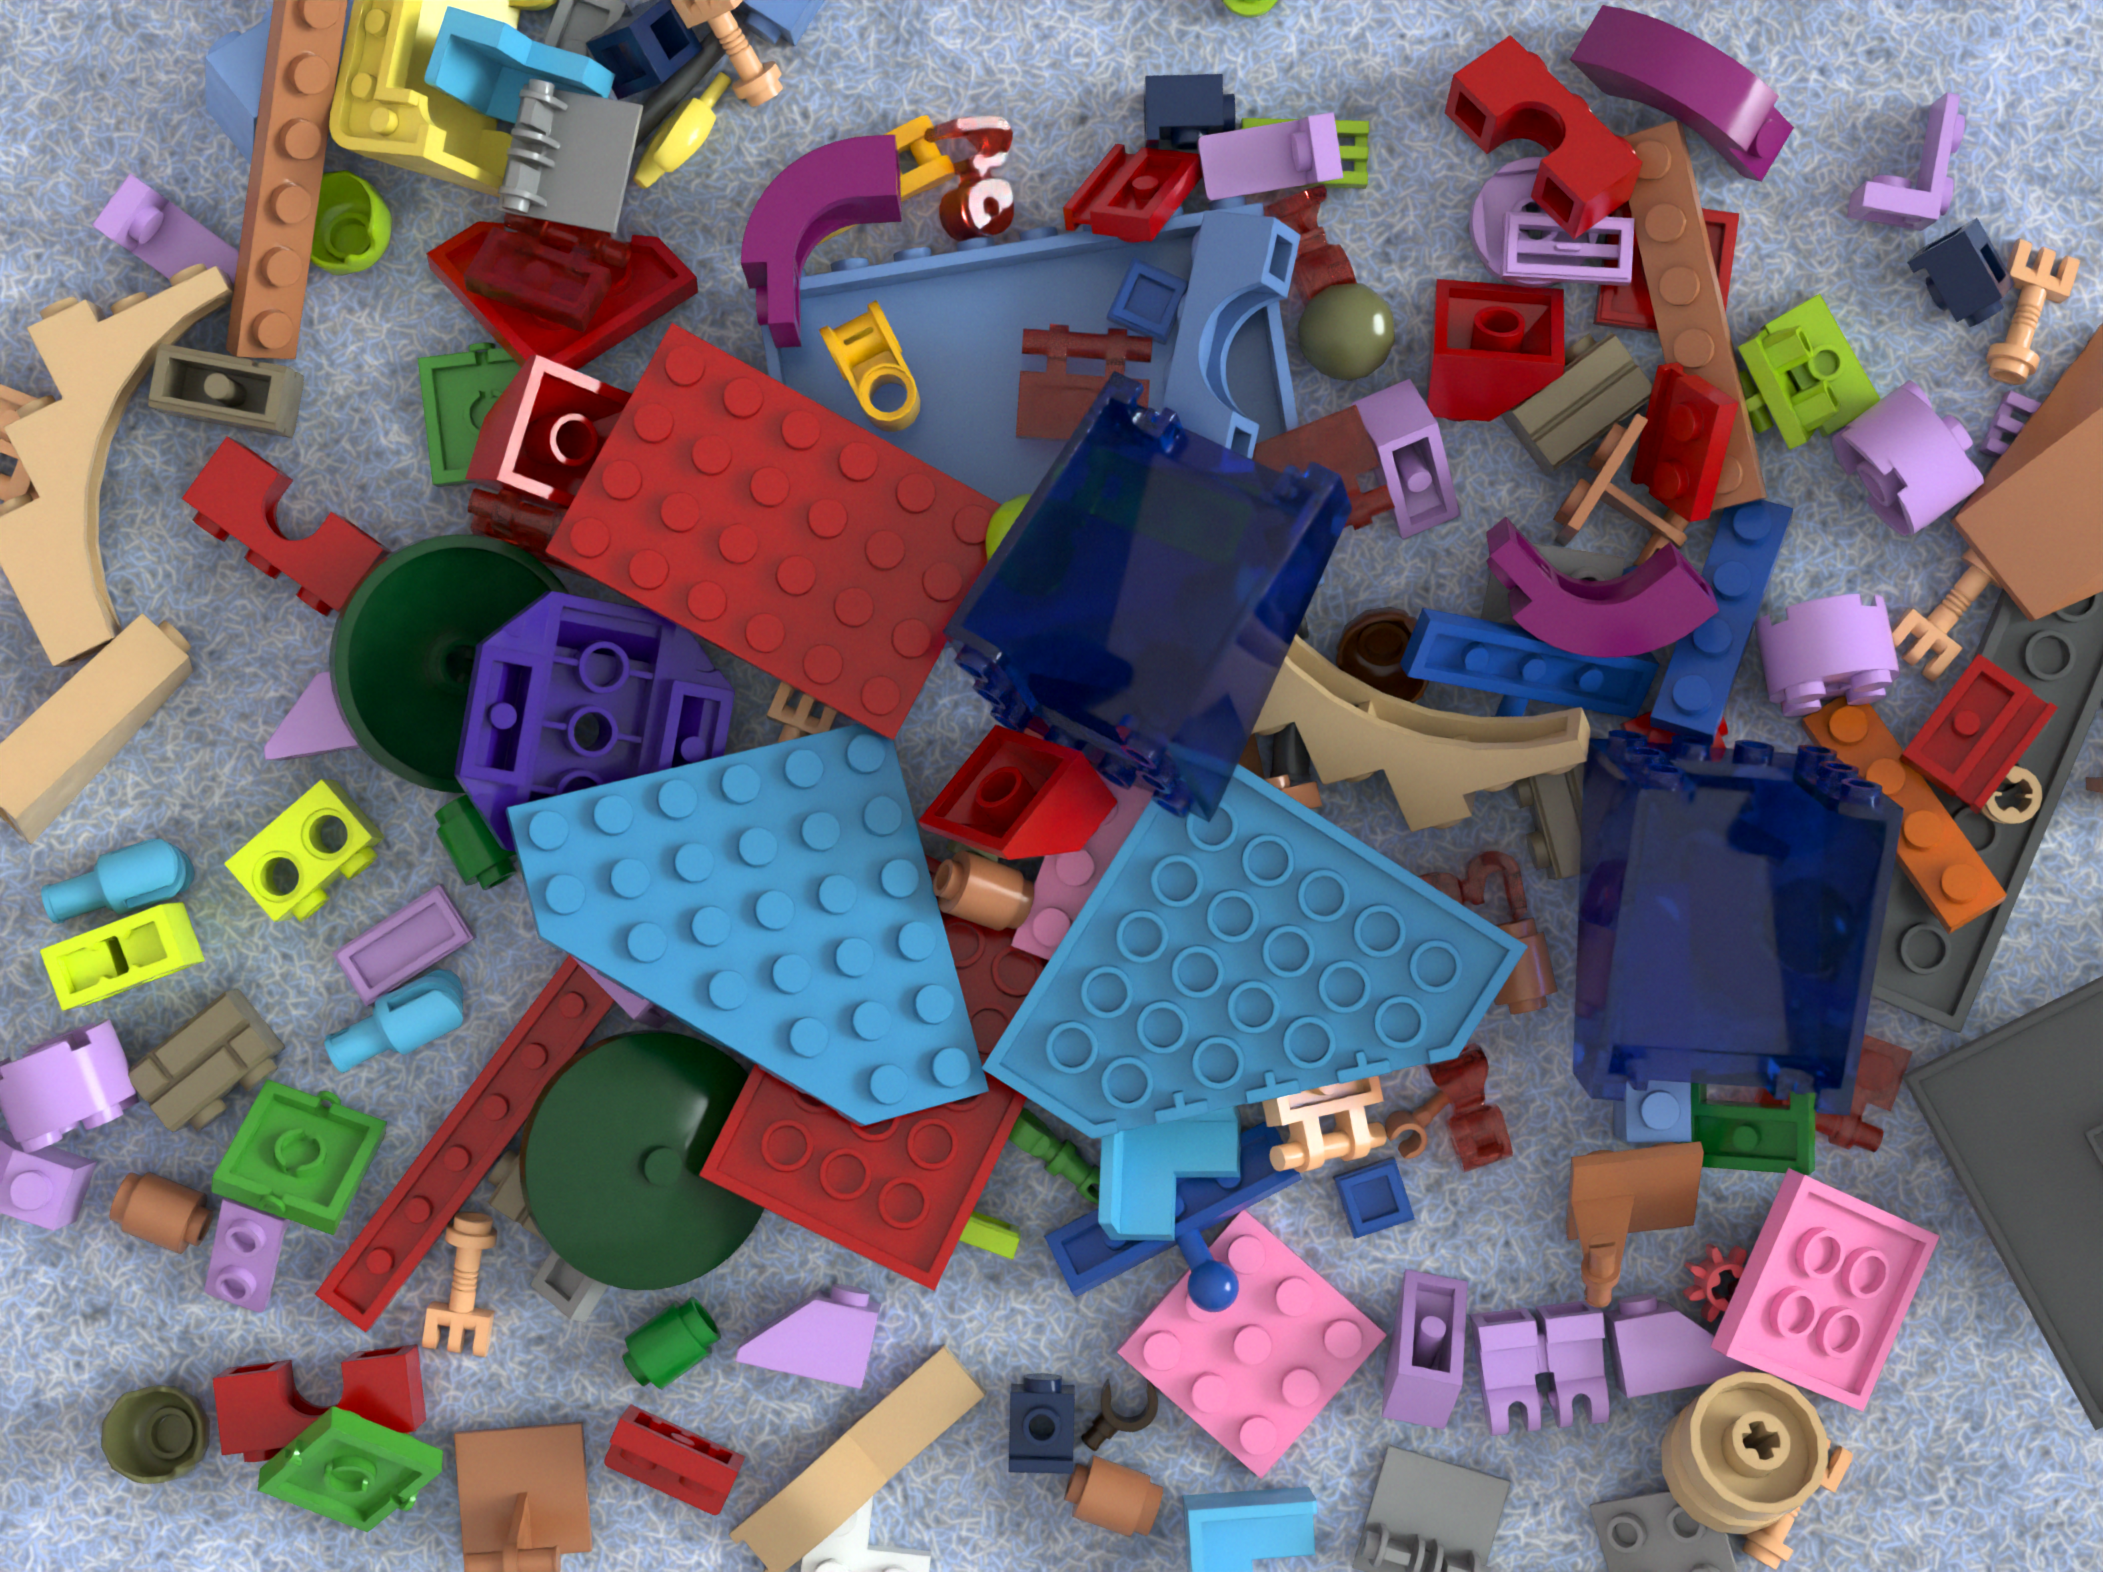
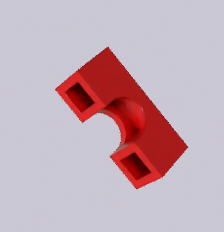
(1516, 97)
(240, 497)
(264, 1411)

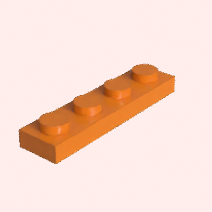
(1929, 843)

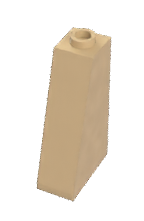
(88, 723)

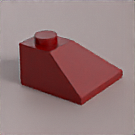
(1492, 347)
(545, 433)
(1021, 798)

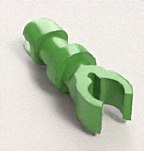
(1060, 1157)

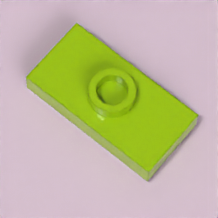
(1831, 361)

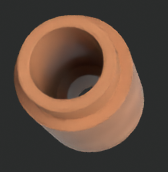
(983, 891)
(1533, 974)
(161, 1211)
(1113, 1497)

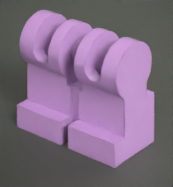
(1565, 1345)

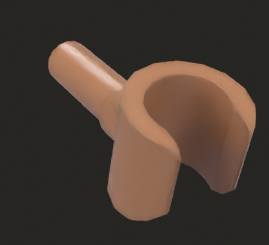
(1417, 1121)

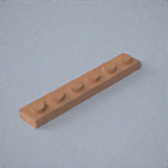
(285, 177)
(1688, 293)

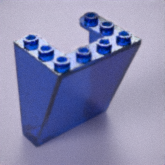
(1149, 599)
(1728, 916)

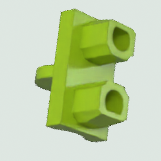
(1793, 411)

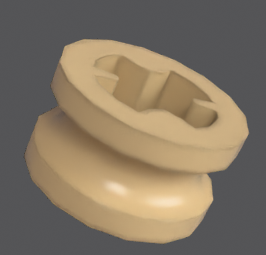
(2030, 796)

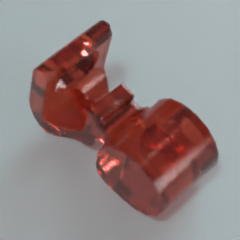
(980, 202)
(1316, 261)
(1473, 885)
(1475, 1127)

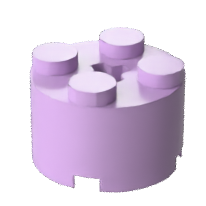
(1908, 459)
(1828, 652)
(65, 1082)

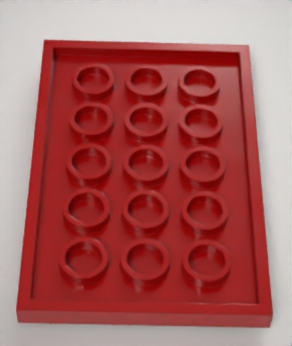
(778, 532)
(898, 1184)

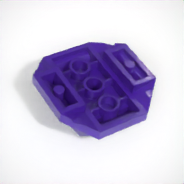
(575, 656)

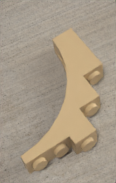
(64, 445)
(1427, 754)

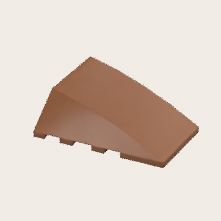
(2043, 498)

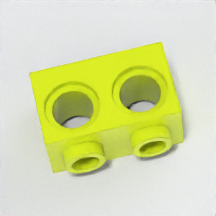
(298, 838)
(122, 955)

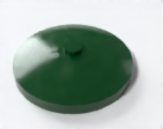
(411, 643)
(620, 1156)

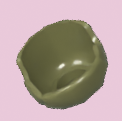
(1346, 331)
(150, 1450)

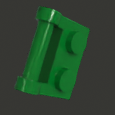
(1754, 1134)

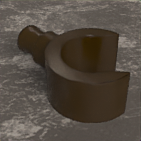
(1109, 1422)

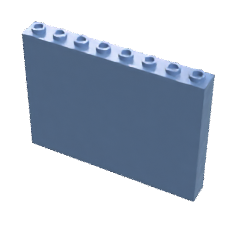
(963, 339)

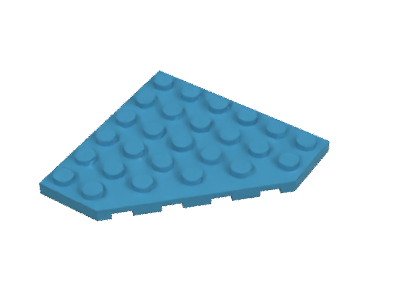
(770, 912)
(1246, 970)

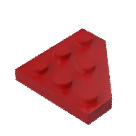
(639, 294)

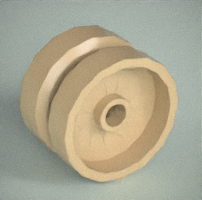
(1744, 1453)

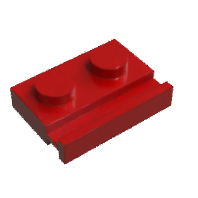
(1133, 193)
(1684, 441)
(1977, 733)

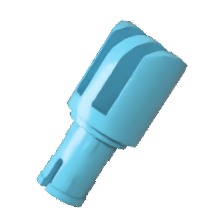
(122, 881)
(401, 1020)

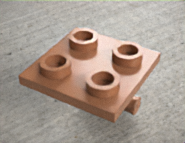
(1585, 495)
(1626, 1195)
(522, 1497)

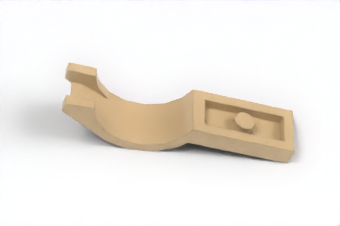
(860, 1462)

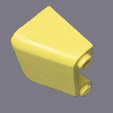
(396, 117)

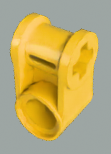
(870, 358)

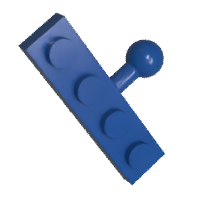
(1711, 655)
(1522, 667)
(1091, 1258)

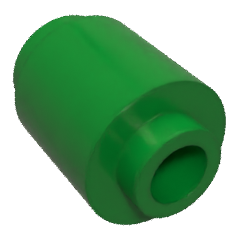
(473, 845)
(670, 1343)

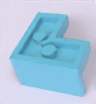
(489, 62)
(1143, 1166)
(1243, 1526)

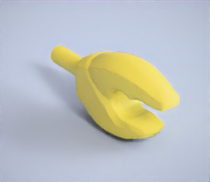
(680, 134)

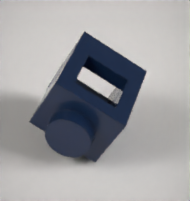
(644, 47)
(1185, 109)
(1964, 273)
(1041, 1453)

